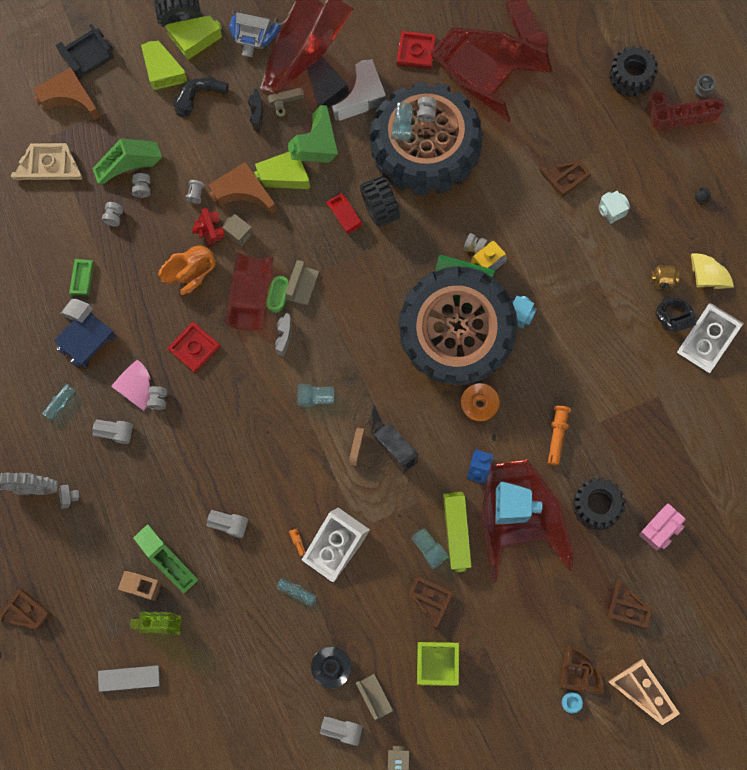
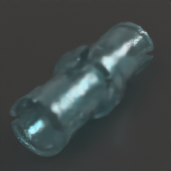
(58, 402)
(296, 591)

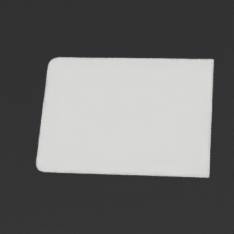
(353, 110)

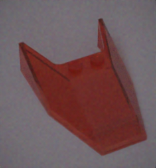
(303, 40)
(485, 60)
(542, 526)

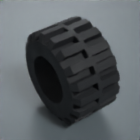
(176, 10)
(638, 59)
(380, 201)
(606, 489)

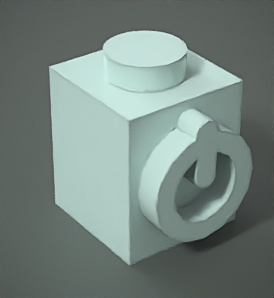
(613, 206)

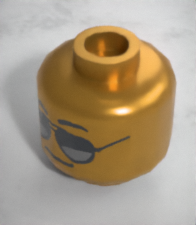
(665, 277)

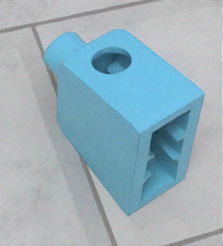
(514, 504)

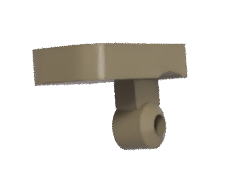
(283, 97)

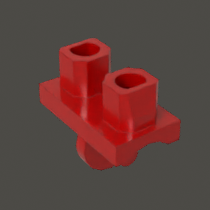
(205, 228)

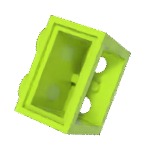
(438, 664)

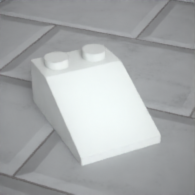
(710, 337)
(335, 544)

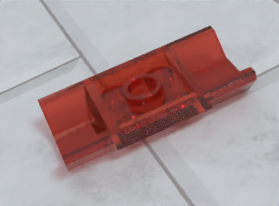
(248, 292)

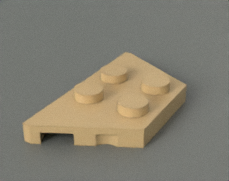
(47, 162)

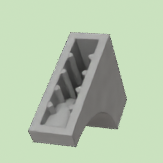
(366, 88)

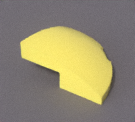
(710, 272)

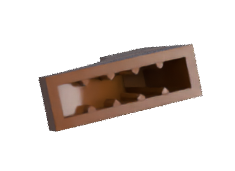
(64, 90)
(240, 185)

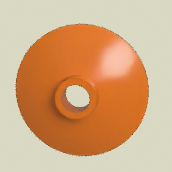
(482, 393)

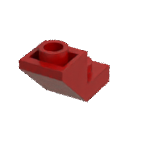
(344, 213)

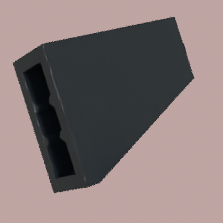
(326, 83)
(396, 447)

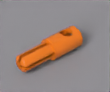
(297, 541)

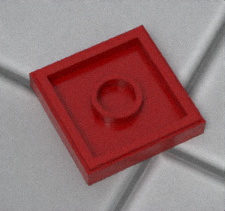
(416, 50)
(194, 347)

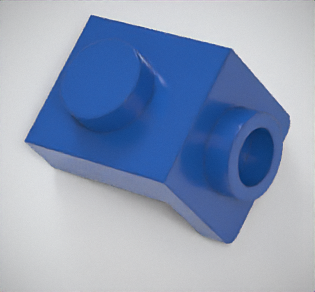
(480, 466)

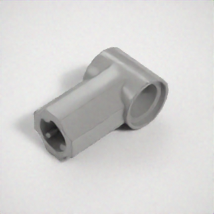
(118, 432)
(231, 524)
(345, 731)

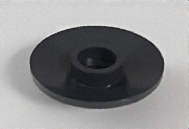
(320, 665)

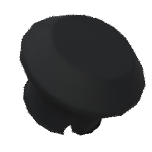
(703, 195)

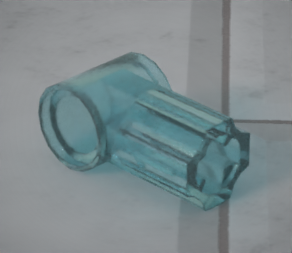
(402, 126)
(309, 395)
(432, 552)

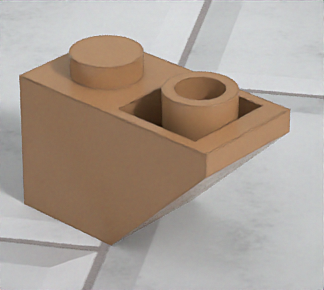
(140, 585)

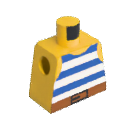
(490, 257)

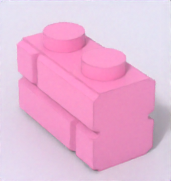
(662, 527)

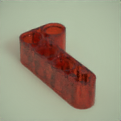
(525, 24)
(709, 110)

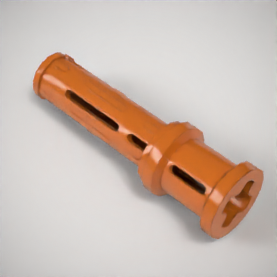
(559, 427)

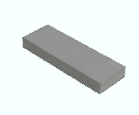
(129, 678)

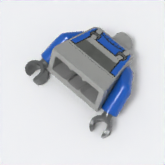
(253, 31)

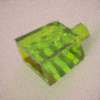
(157, 623)

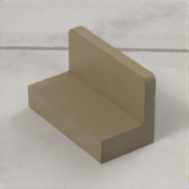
(301, 284)
(374, 697)

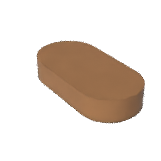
(356, 446)

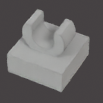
(67, 496)

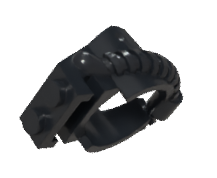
(678, 322)

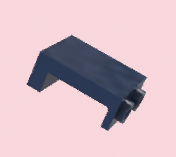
(83, 339)

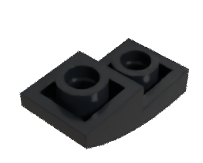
(257, 110)

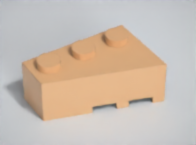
(645, 691)

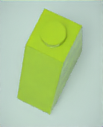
(194, 34)
(161, 66)
(282, 173)

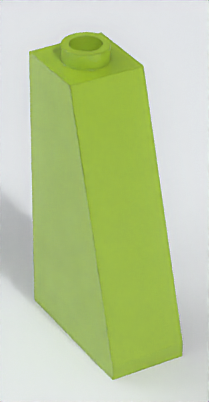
(457, 531)

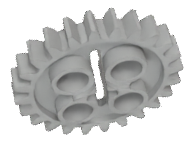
(27, 484)

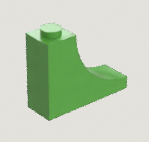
(319, 143)
(125, 156)
(165, 559)

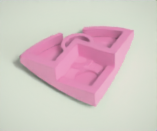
(134, 384)

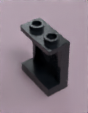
(86, 52)

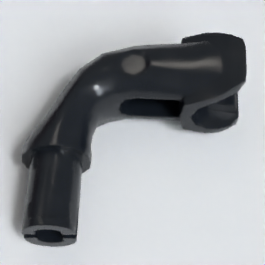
(184, 102)

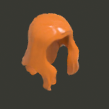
(188, 268)

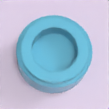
(572, 702)

